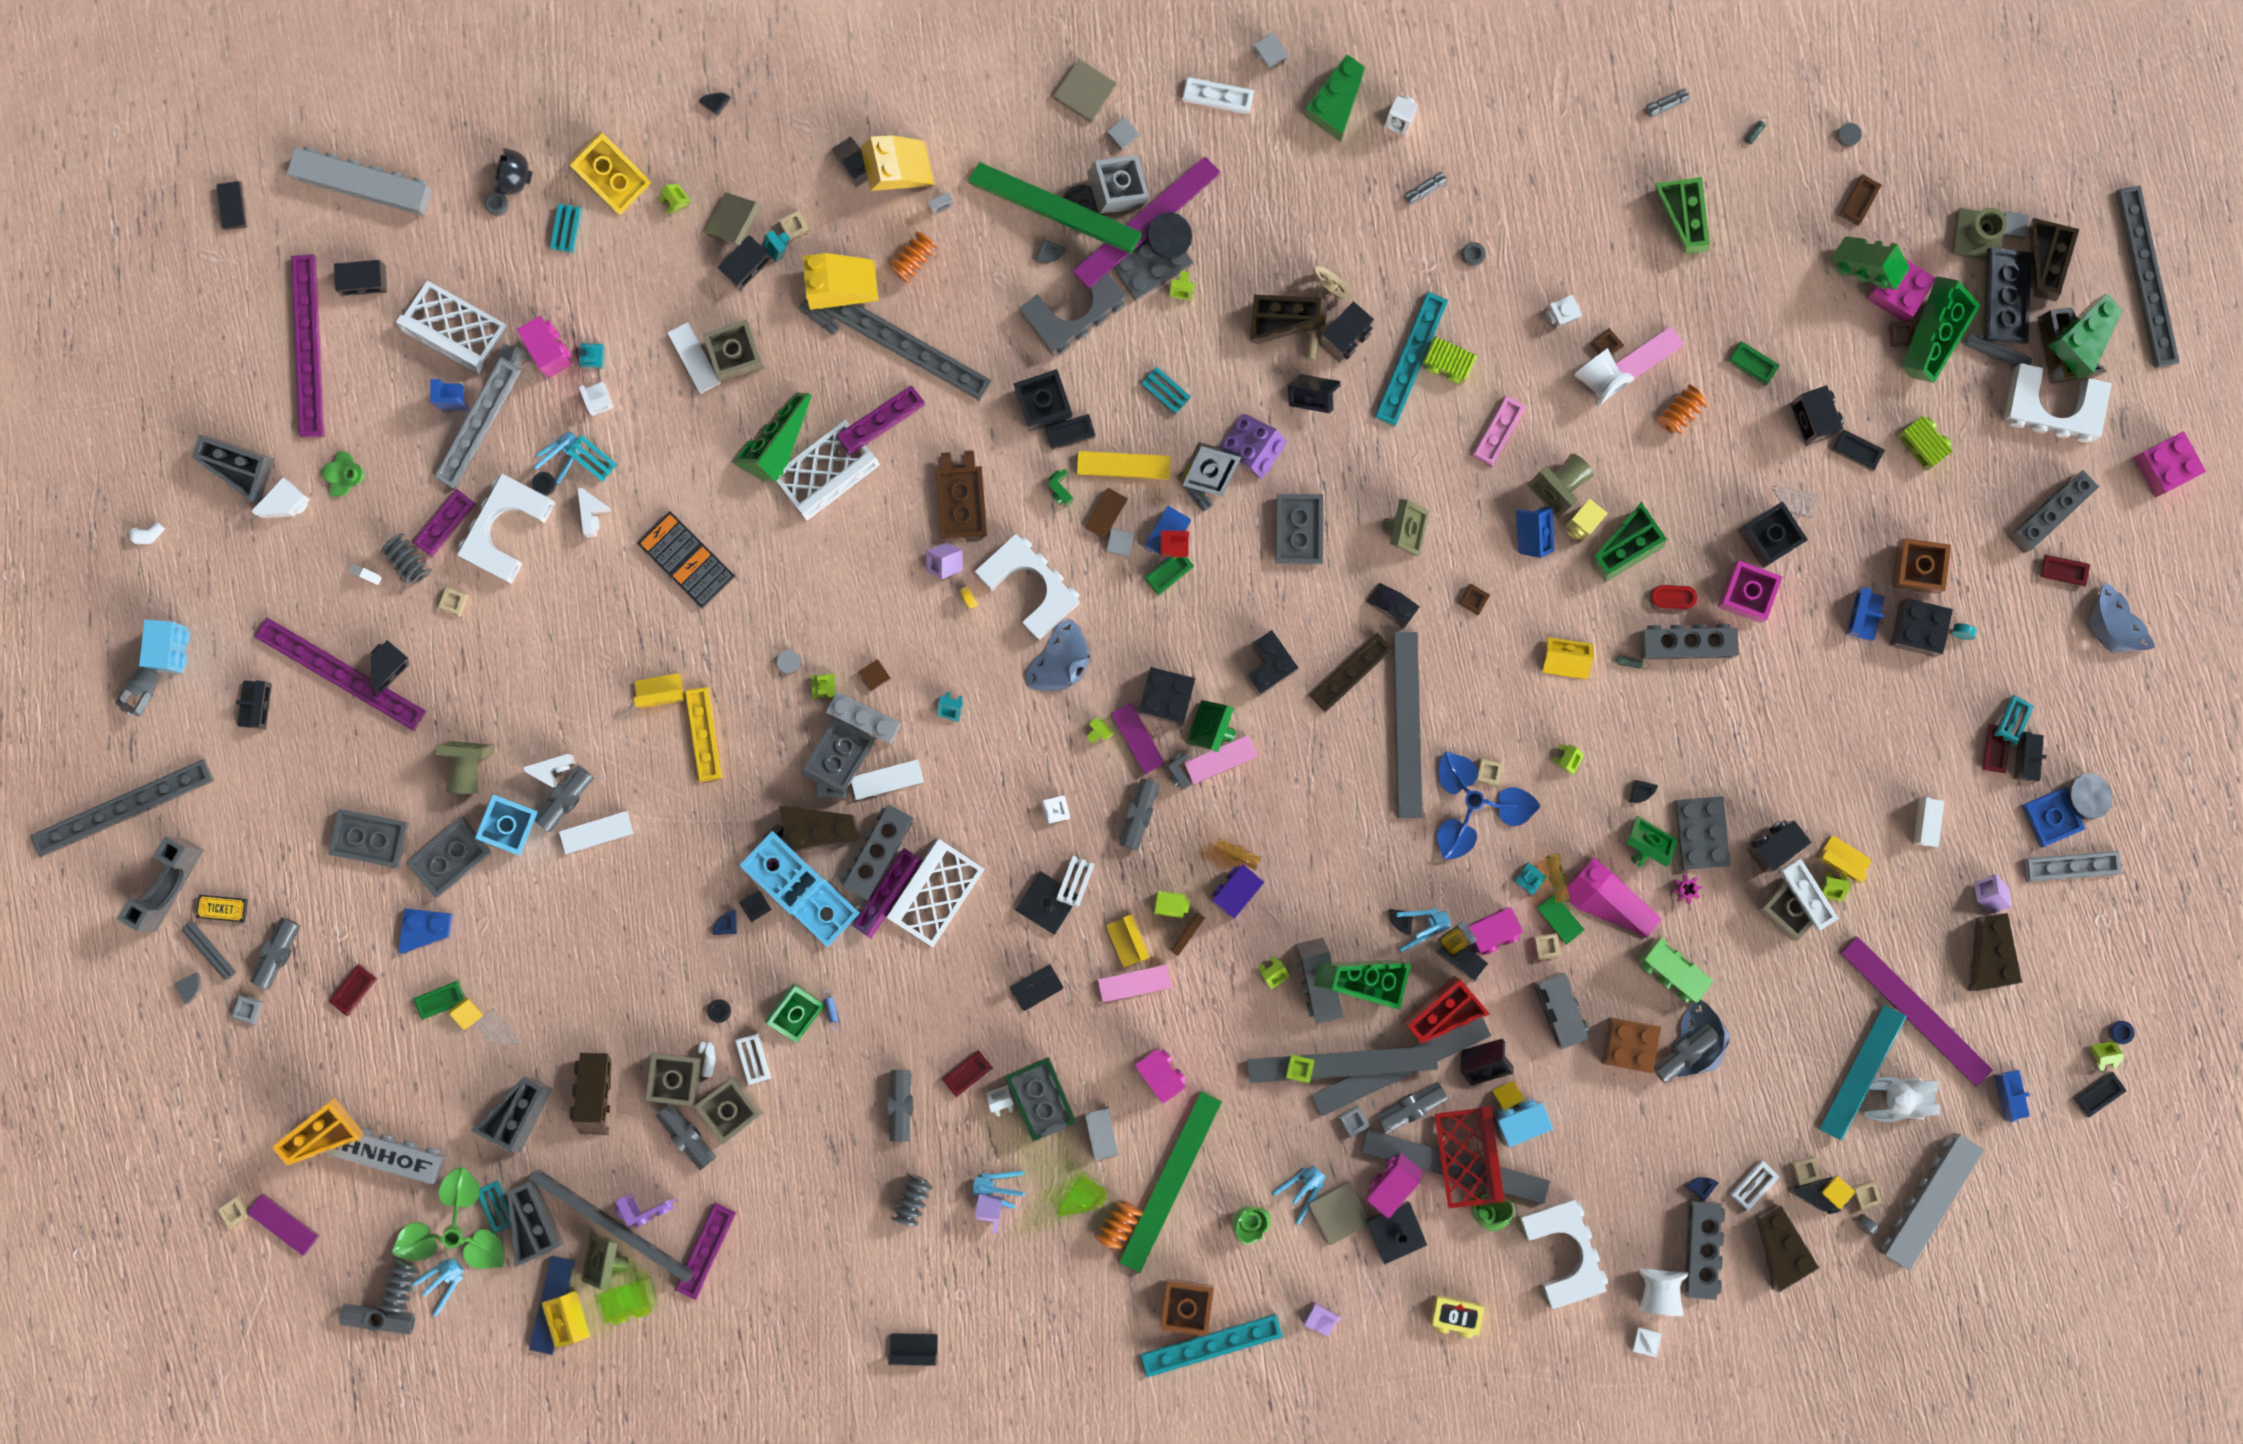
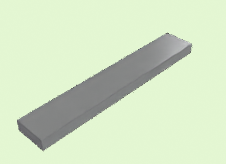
(478, 422)

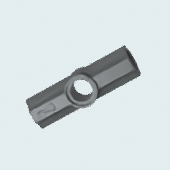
(564, 798)
(1139, 814)
(275, 953)
(1686, 1053)
(900, 1105)
(1412, 1107)
(686, 1136)
(362, 1317)

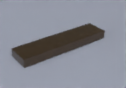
(1351, 672)

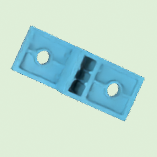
(799, 889)

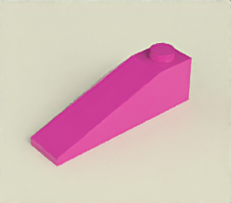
(1608, 898)

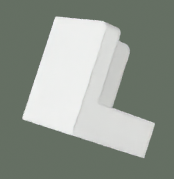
(596, 398)

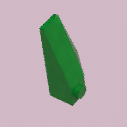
(773, 448)

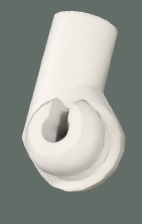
(146, 536)
(709, 1059)

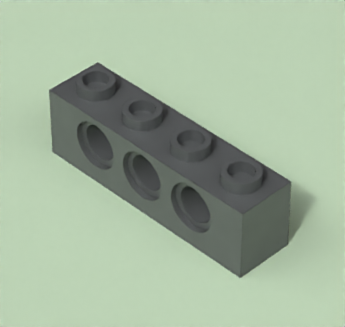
(2053, 511)
(1726, 646)
(890, 845)
(1697, 1213)

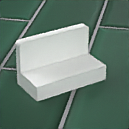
(1928, 822)

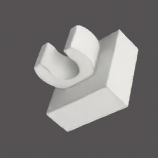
(1000, 1099)

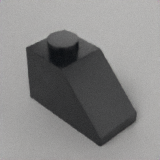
(852, 160)
(1393, 604)
(386, 666)
(1811, 1194)

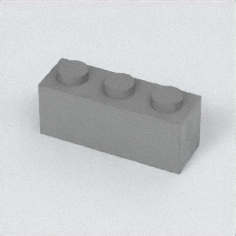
(864, 718)

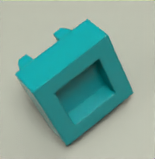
(775, 244)
(591, 355)
(949, 707)
(1530, 878)

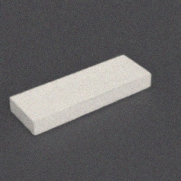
(1217, 95)
(694, 358)
(887, 779)
(596, 832)
(1808, 894)

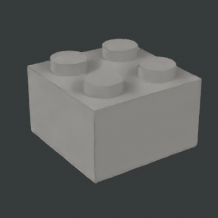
(1117, 184)

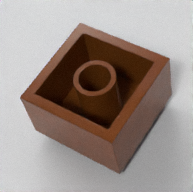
(1921, 566)
(1631, 1045)
(1186, 1307)

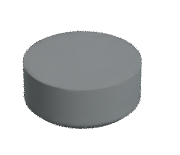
(788, 662)

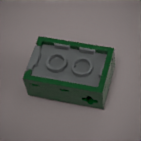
(1041, 1099)

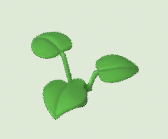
(481, 1252)

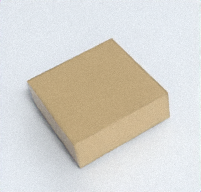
(794, 225)
(453, 601)
(1489, 772)
(1546, 946)
(1805, 1170)
(1867, 1195)
(233, 1212)

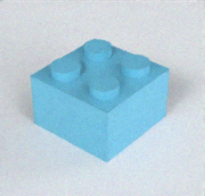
(164, 646)
(505, 824)
(1522, 1123)

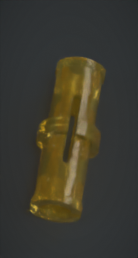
(1237, 853)
(1557, 878)

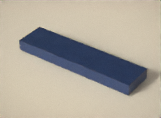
(556, 1285)

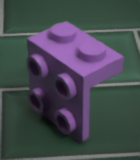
(1255, 443)
(628, 1209)

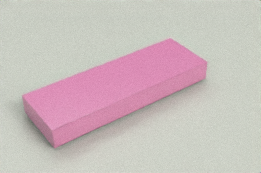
(1650, 353)
(1499, 431)
(1217, 762)
(1134, 983)

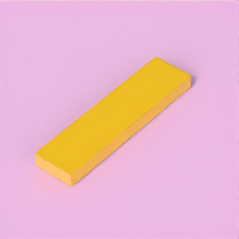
(1123, 465)
(703, 734)

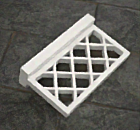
(446, 345)
(833, 487)
(918, 880)

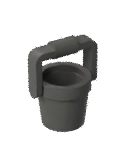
(141, 684)

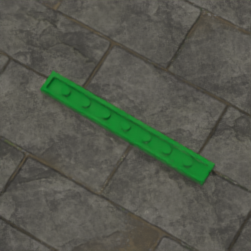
(1055, 207)
(1170, 1182)

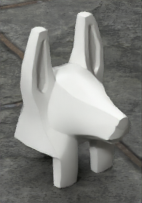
(1905, 1099)

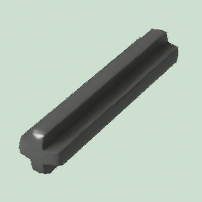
(1996, 350)
(208, 950)

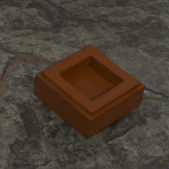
(1901, 333)
(1607, 340)
(1474, 599)
(874, 675)

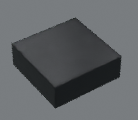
(755, 906)

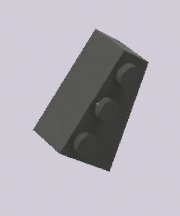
(238, 466)
(1323, 1004)
(1561, 1010)
(515, 1115)
(531, 1223)

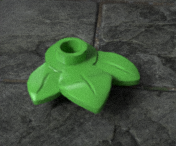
(339, 474)

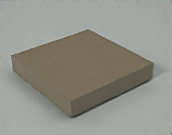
(1085, 90)
(732, 218)
(1339, 1213)

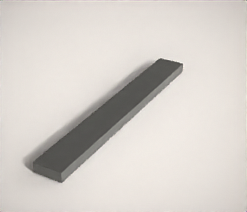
(2147, 276)
(911, 348)
(1408, 725)
(122, 808)
(1348, 1064)
(1356, 1087)
(1429, 1159)
(612, 1225)

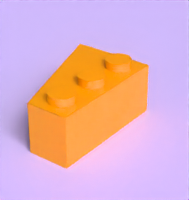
(318, 1133)

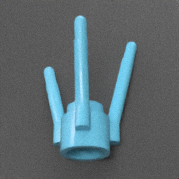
(563, 444)
(1437, 923)
(1311, 1179)
(984, 1186)
(449, 1271)

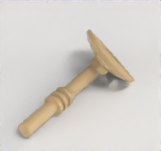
(1331, 286)

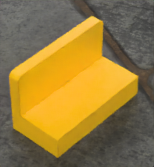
(1568, 658)
(658, 691)
(1845, 859)
(1127, 941)
(566, 1319)

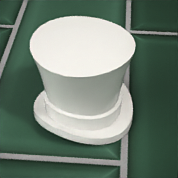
(1603, 376)
(1662, 1292)

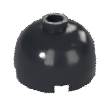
(512, 173)

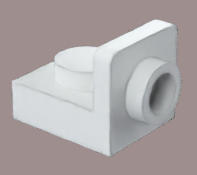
(1563, 311)

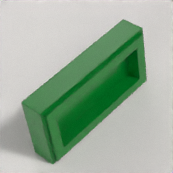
(1753, 363)
(1168, 573)
(1560, 919)
(439, 1000)

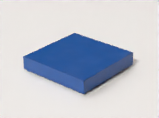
(2052, 817)

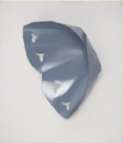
(2115, 625)
(1060, 660)
(1712, 1057)

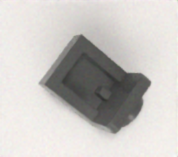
(1178, 777)

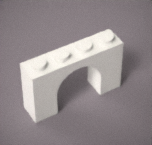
(2025, 408)
(506, 496)
(1017, 556)
(1586, 1278)

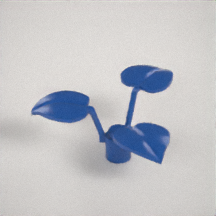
(1456, 774)

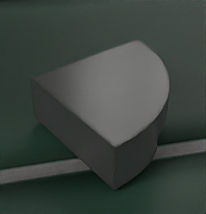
(1049, 252)
(189, 987)

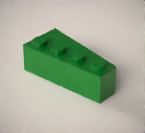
(1939, 329)
(1370, 981)

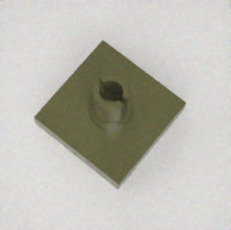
(1407, 527)
(601, 1261)

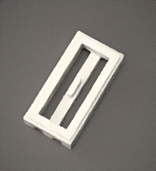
(1082, 864)
(759, 1078)
(1767, 1170)

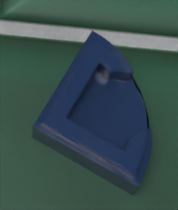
(726, 924)
(1702, 1186)

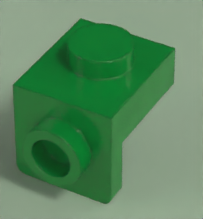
(1059, 494)

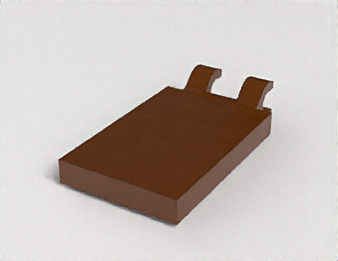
(961, 498)

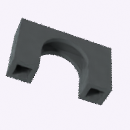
(1058, 333)
(150, 910)

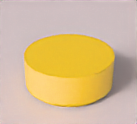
(968, 597)

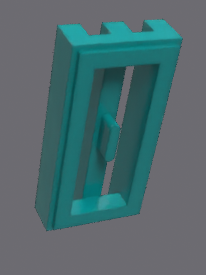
(557, 225)
(1151, 377)
(607, 470)
(2005, 717)
(487, 1209)

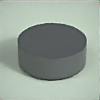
(1849, 134)
(496, 204)
(1473, 254)
(1866, 1225)

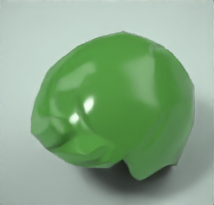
(1492, 1216)
(1250, 1224)

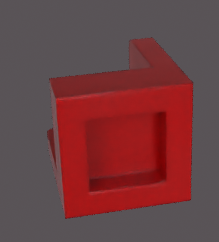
(1174, 544)

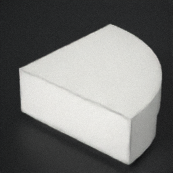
(365, 574)

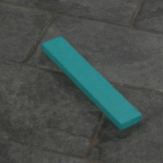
(1411, 359)
(1863, 1073)
(1211, 1346)

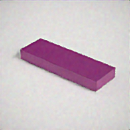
(444, 523)
(1138, 738)
(283, 1224)

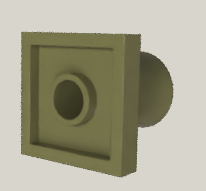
(1978, 231)
(1556, 487)
(463, 764)

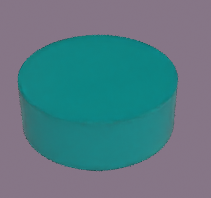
(1964, 631)

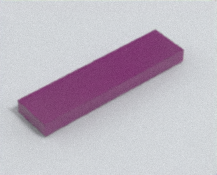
(880, 420)
(887, 893)
(706, 1249)

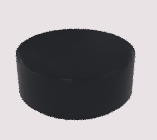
(544, 483)
(719, 1011)

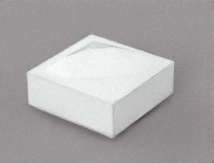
(1055, 810)
(1646, 1342)

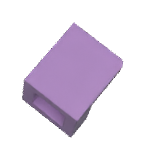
(944, 560)
(1992, 894)
(989, 1209)
(1320, 1319)

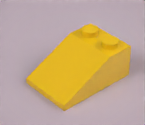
(896, 163)
(609, 172)
(838, 280)

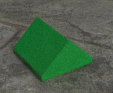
(795, 1013)

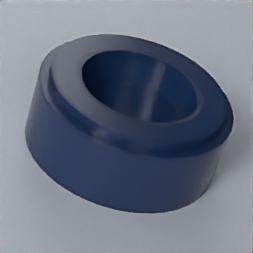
(2121, 1032)

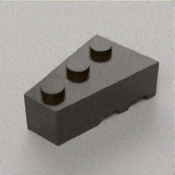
(2051, 255)
(1285, 315)
(2050, 326)
(815, 828)
(1994, 954)
(591, 1093)
(1784, 1248)

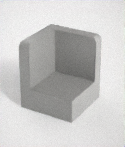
(1270, 50)

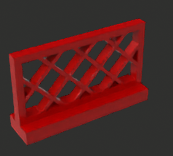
(1490, 1152)

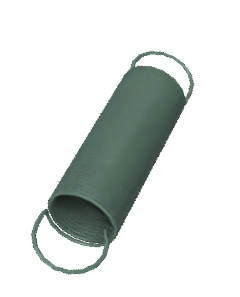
(1755, 132)
(1630, 662)

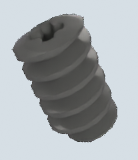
(404, 560)
(912, 1200)
(398, 1286)

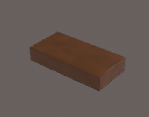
(1860, 199)
(1106, 513)
(1187, 934)

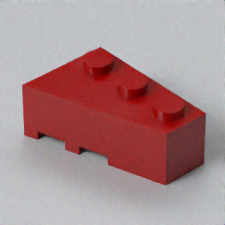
(1444, 1010)

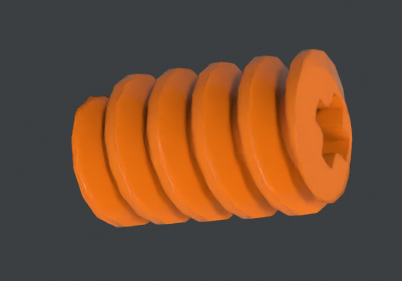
(913, 256)
(1682, 410)
(1118, 1225)

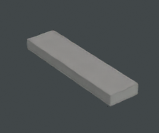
(2072, 866)

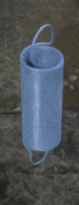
(831, 1010)

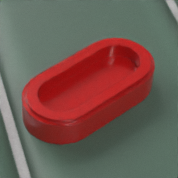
(1673, 597)

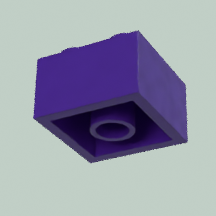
(1237, 891)

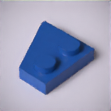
(423, 928)

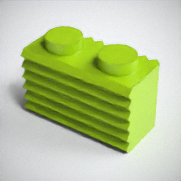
(1448, 361)
(1925, 442)
(1171, 904)

